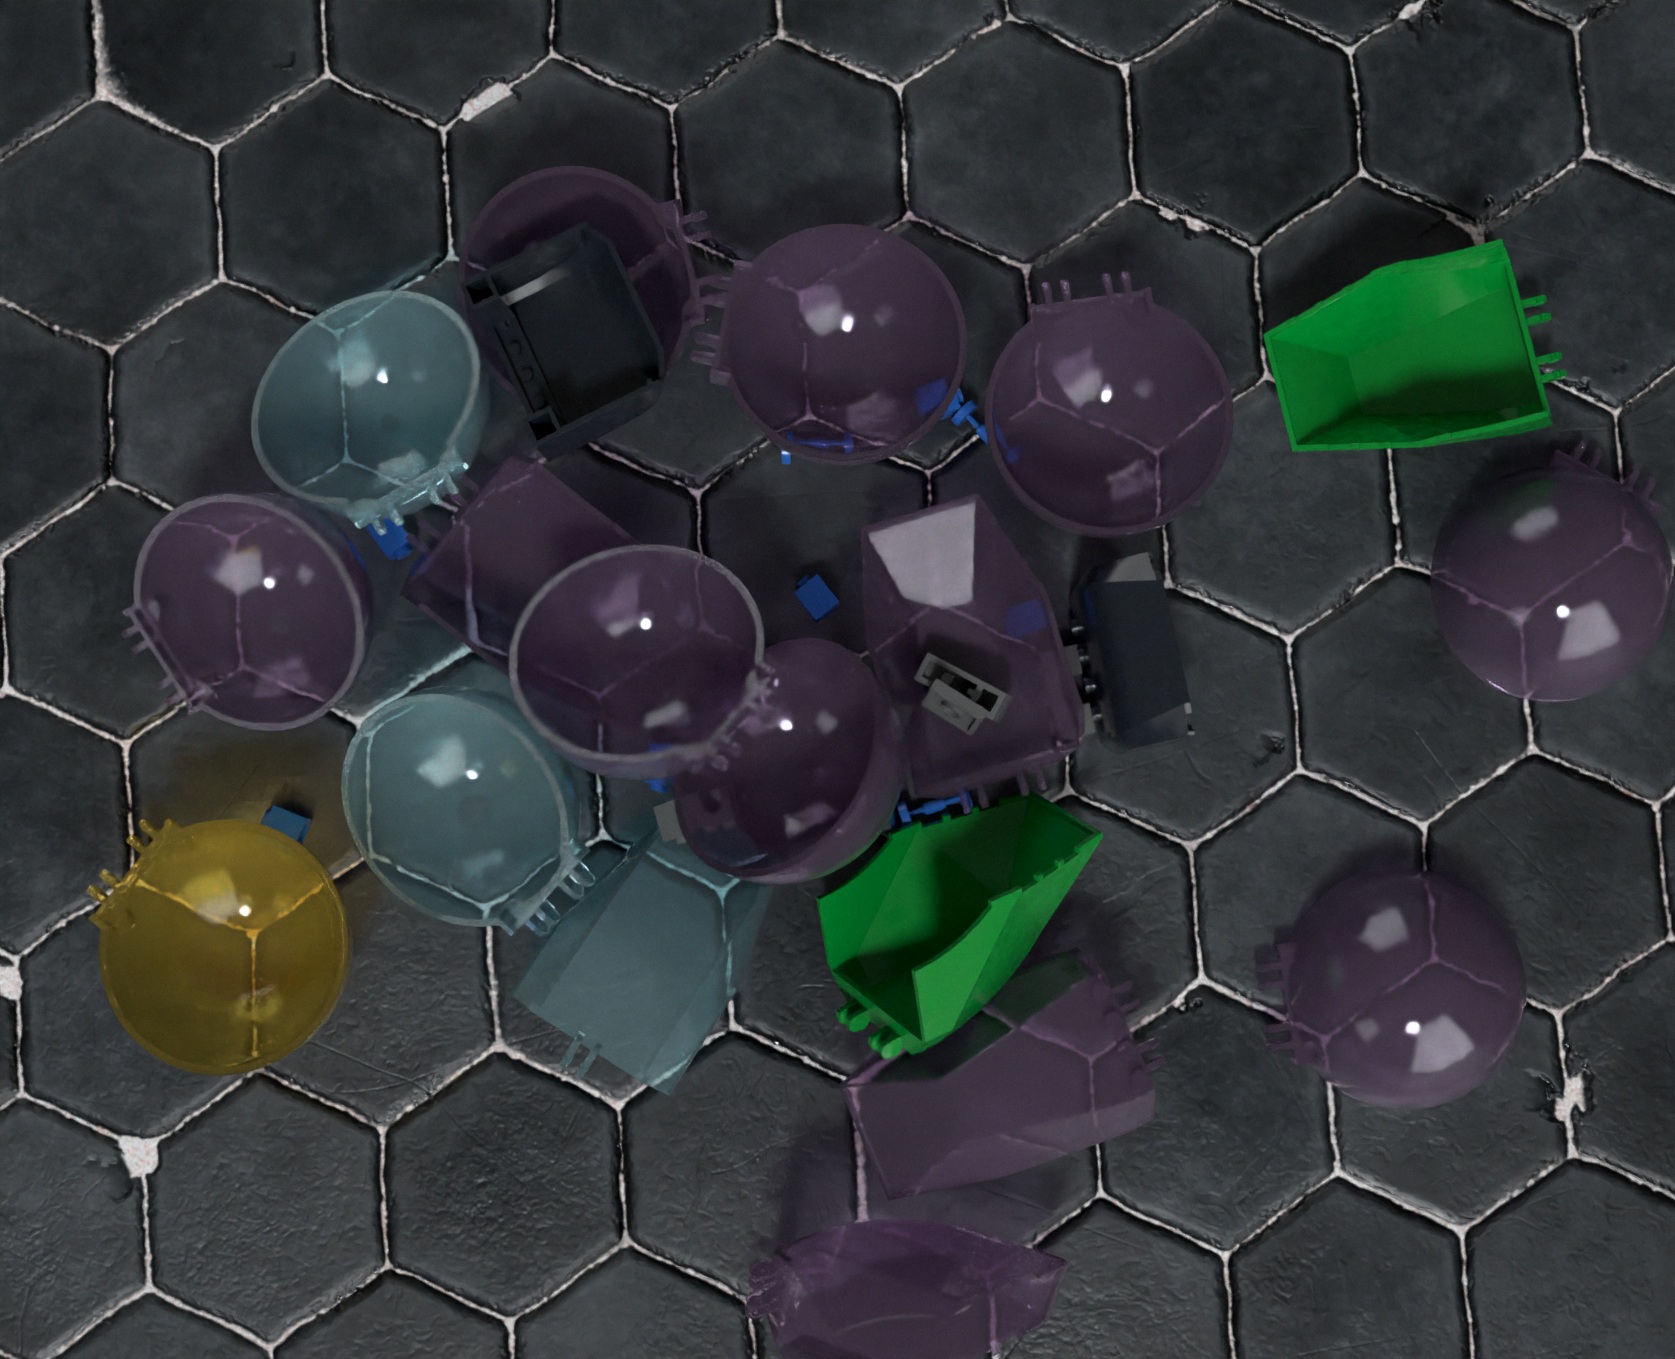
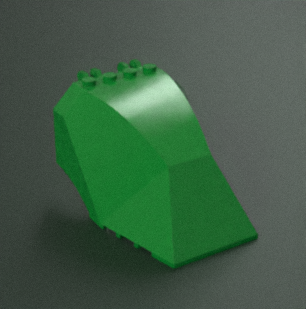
(1414, 357)
(948, 916)

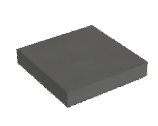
(954, 707)

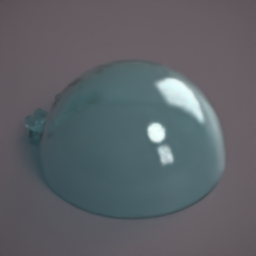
(373, 408)
(465, 809)

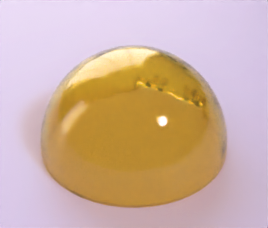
(222, 945)

